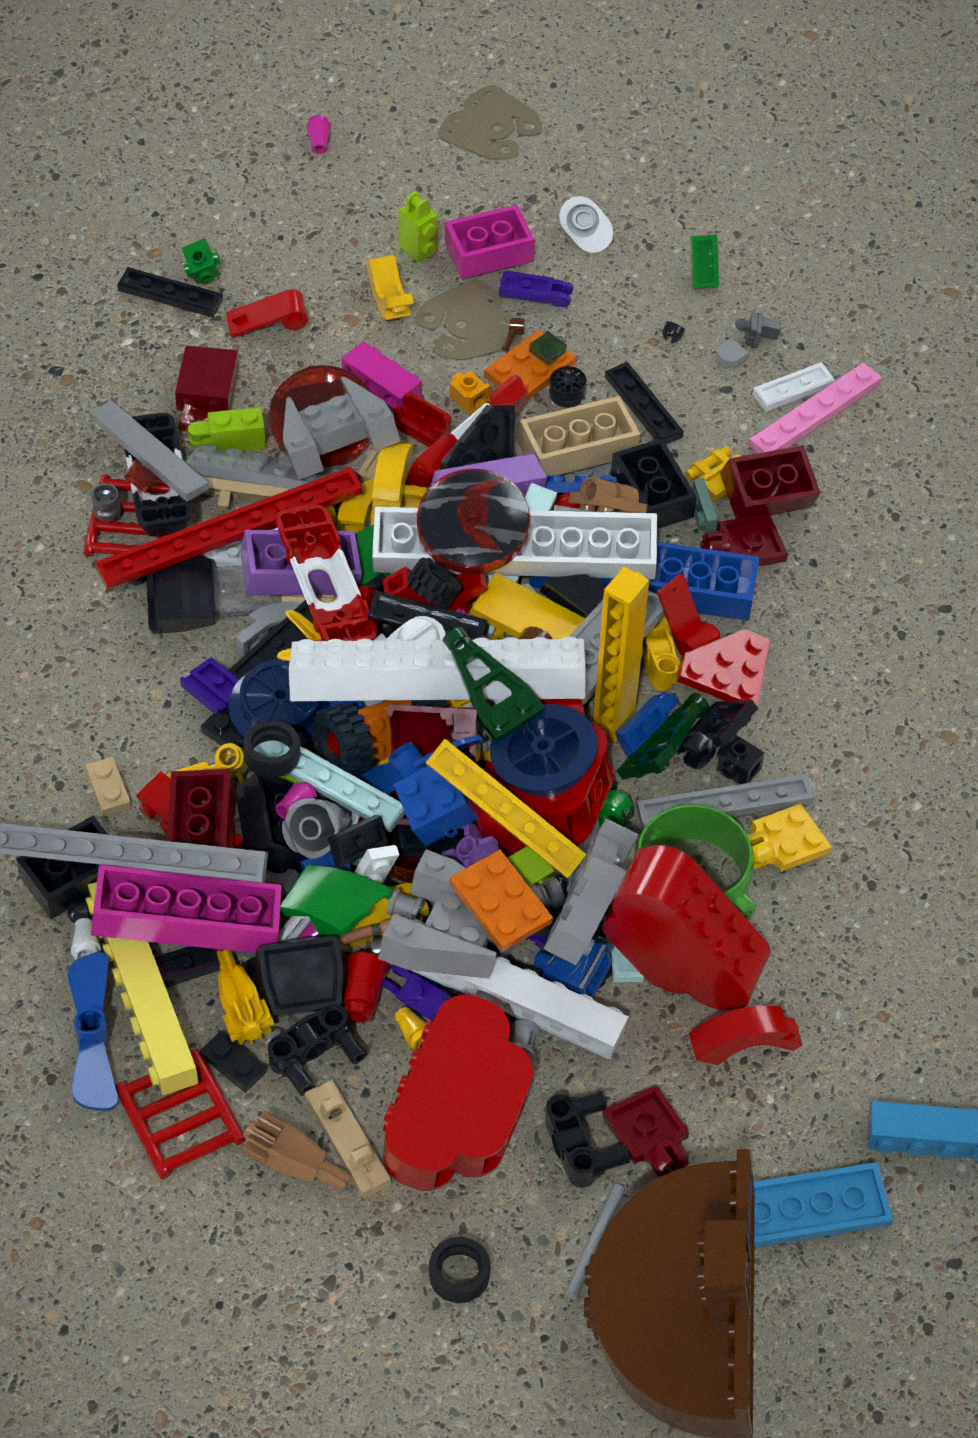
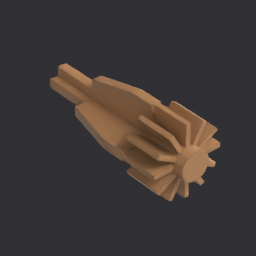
(290, 1152)

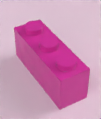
(381, 375)

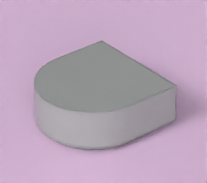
(731, 354)

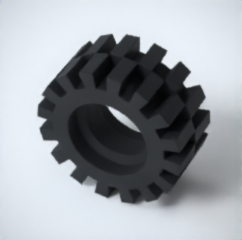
(434, 582)

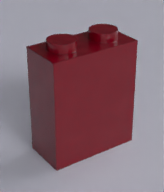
(207, 378)

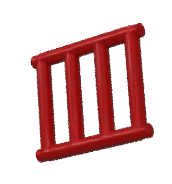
(97, 526)
(151, 1141)

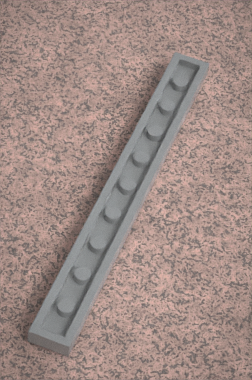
(133, 852)

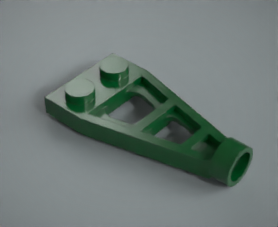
(506, 715)
(673, 730)

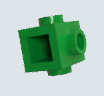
(201, 261)

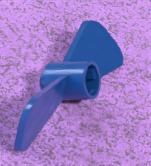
(405, 762)
(93, 1080)

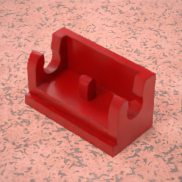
(421, 420)

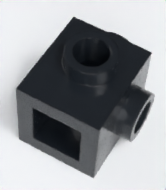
(740, 760)

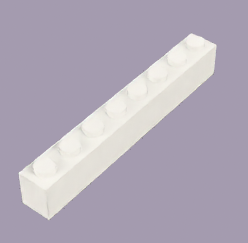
(545, 1003)

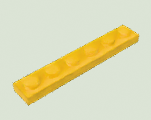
(505, 808)

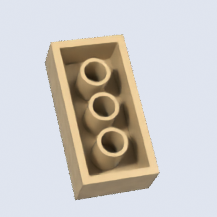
(578, 436)

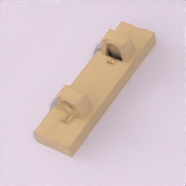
(234, 490)
(347, 1139)

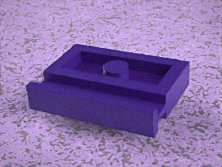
(210, 685)

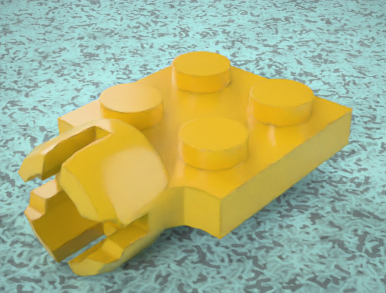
(787, 839)

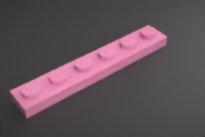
(816, 410)

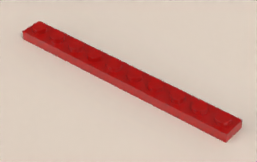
(224, 529)

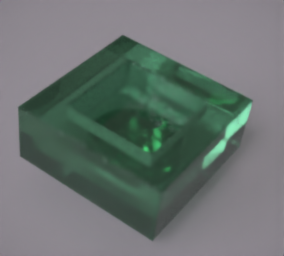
(547, 347)

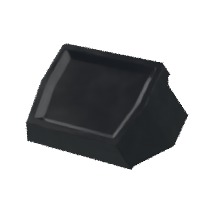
(181, 596)
(300, 974)

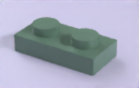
(705, 512)

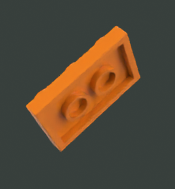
(531, 369)
(500, 900)

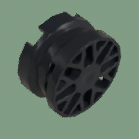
(567, 388)

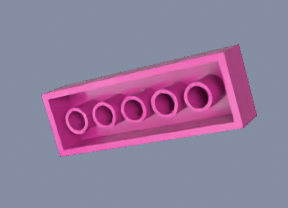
(185, 909)

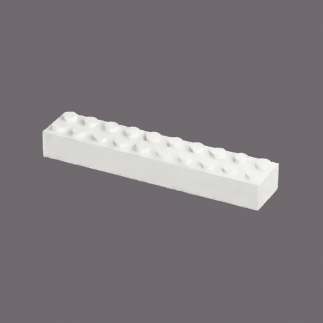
(555, 547)
(427, 671)

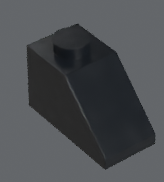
(575, 592)

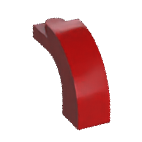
(472, 586)
(743, 1029)

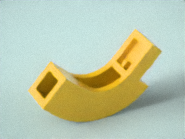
(387, 288)
(390, 475)
(357, 511)

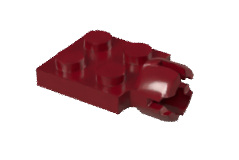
(748, 536)
(649, 1130)

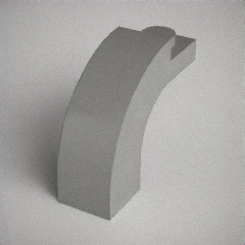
(261, 623)

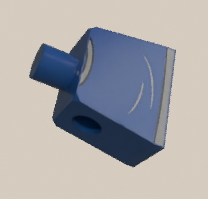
(579, 978)

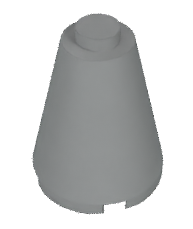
(311, 823)

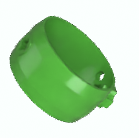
(711, 826)

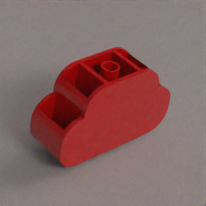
(570, 812)
(685, 930)
(457, 1097)

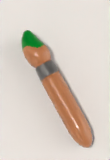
(364, 932)

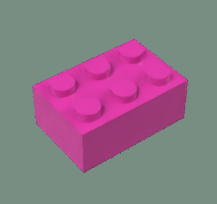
(489, 241)

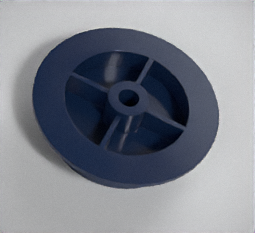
(265, 696)
(546, 752)

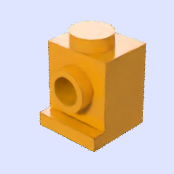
(469, 391)

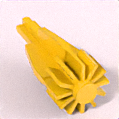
(245, 1012)

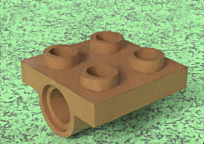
(607, 497)

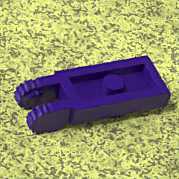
(535, 288)
(417, 993)

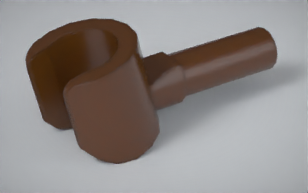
(516, 326)

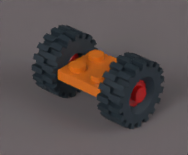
(358, 737)

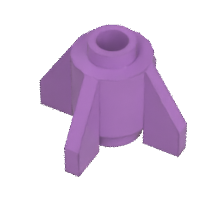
(472, 847)

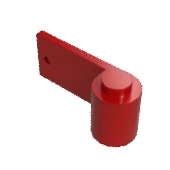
(283, 307)
(683, 617)

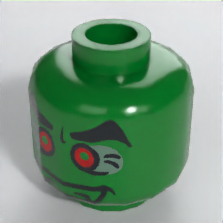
(617, 808)

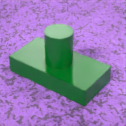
(704, 261)

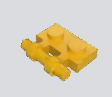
(713, 479)

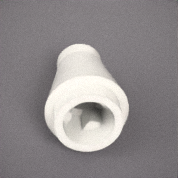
(83, 941)

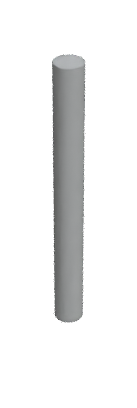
(593, 1243)

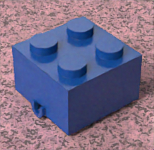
(433, 805)

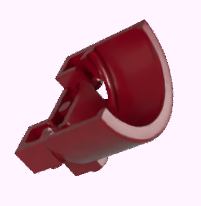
(428, 729)

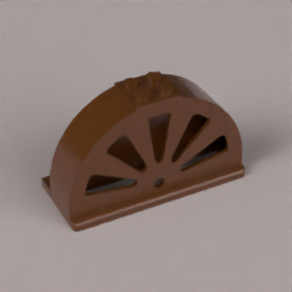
(679, 1298)

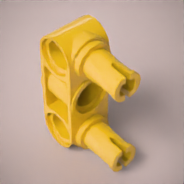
(660, 657)

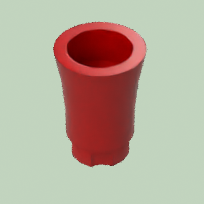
(363, 985)

